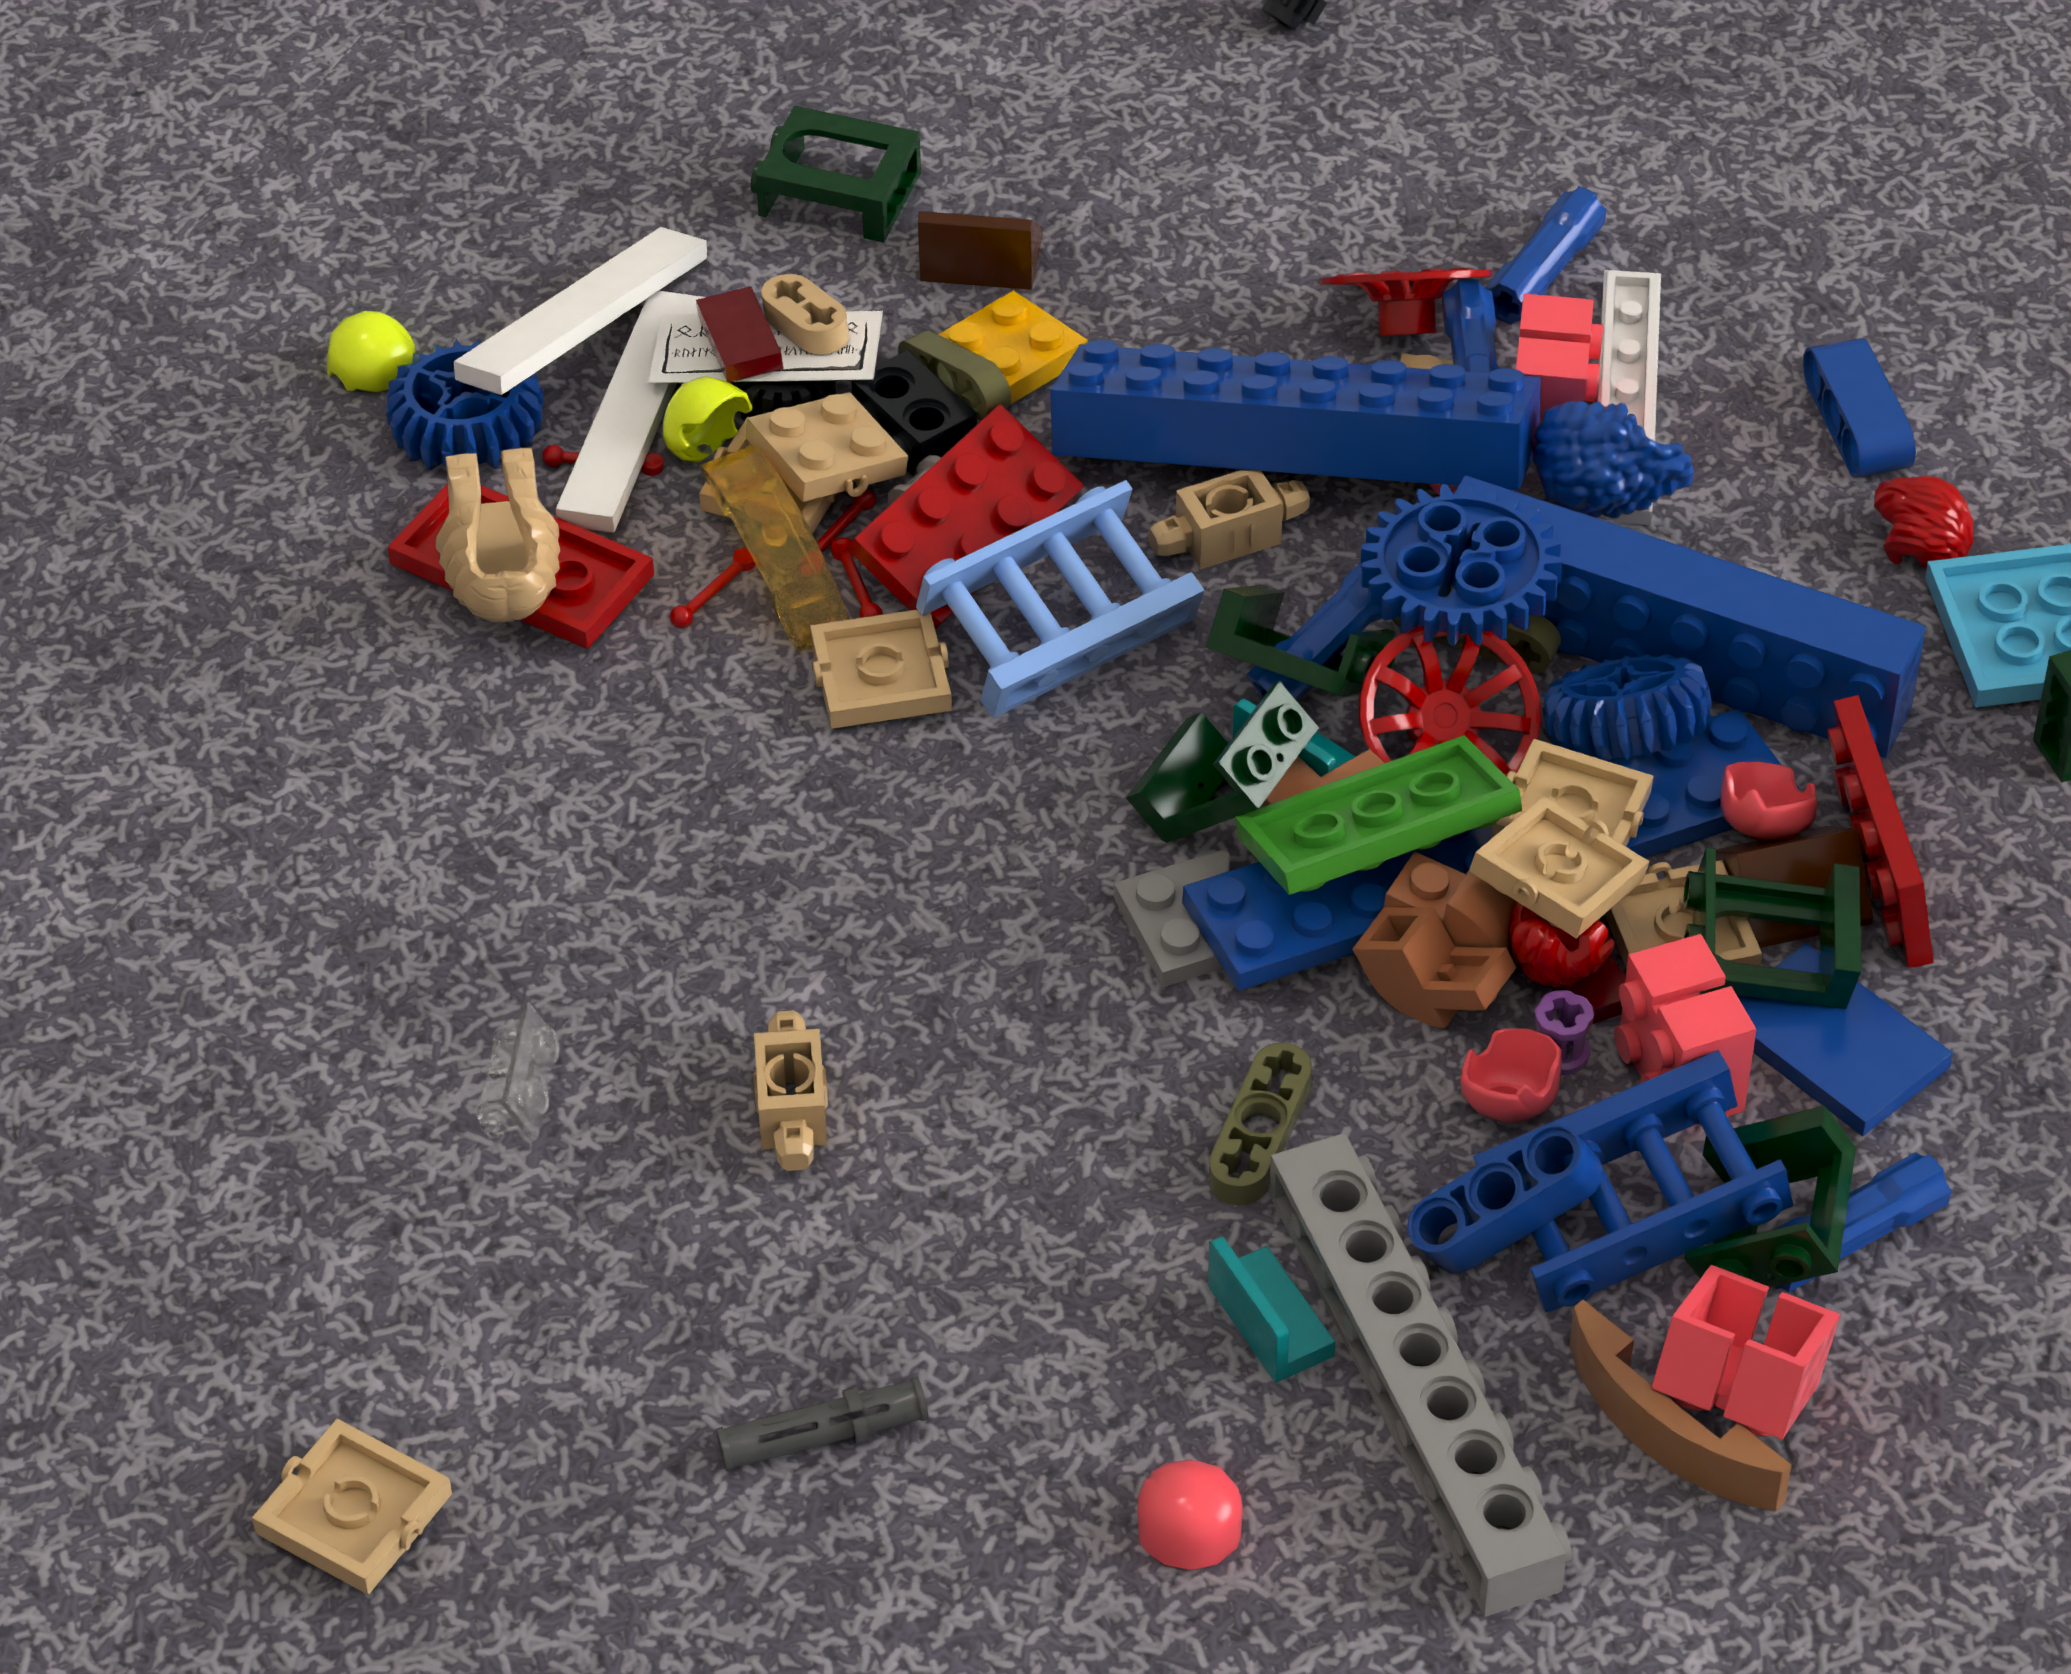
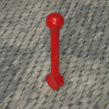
(555, 456)
(862, 502)
(840, 553)
(682, 615)

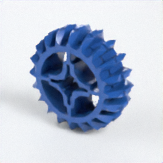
(444, 417)
(1628, 706)

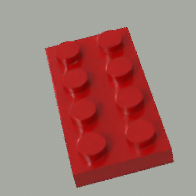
(970, 498)
(591, 586)
(1881, 833)

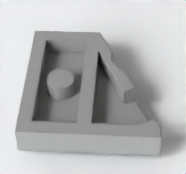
(1162, 923)

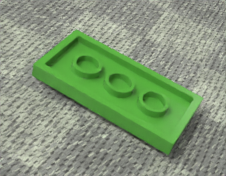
(1378, 815)

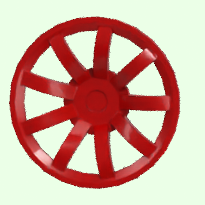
(1398, 307)
(1446, 706)

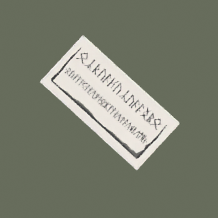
(685, 353)

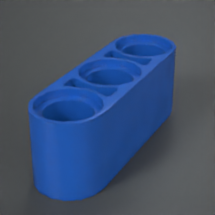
(1859, 407)
(1473, 1197)

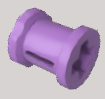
(1573, 1022)

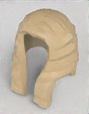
(498, 553)

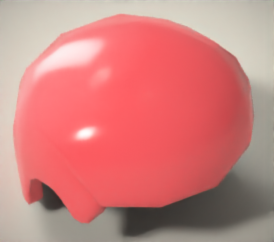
(1765, 801)
(1513, 1076)
(1189, 1514)

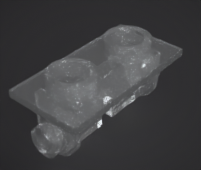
(526, 1056)

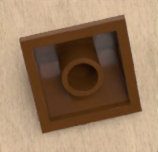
(978, 250)
(1800, 861)

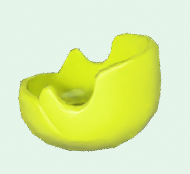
(368, 350)
(702, 414)

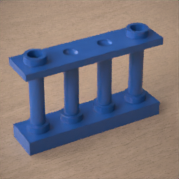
(1639, 1122)

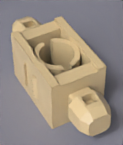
(1228, 517)
(790, 1121)

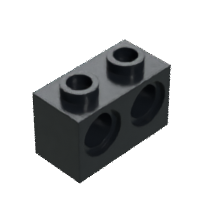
(915, 408)

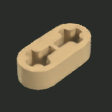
(805, 314)

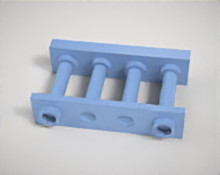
(1062, 651)

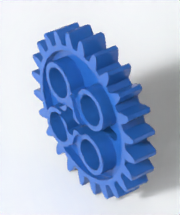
(1497, 582)

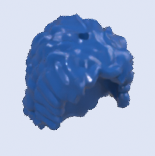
(1604, 462)

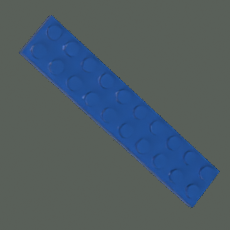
(1271, 934)

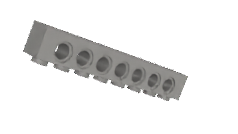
(1389, 1327)

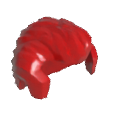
(1926, 517)
(1553, 955)

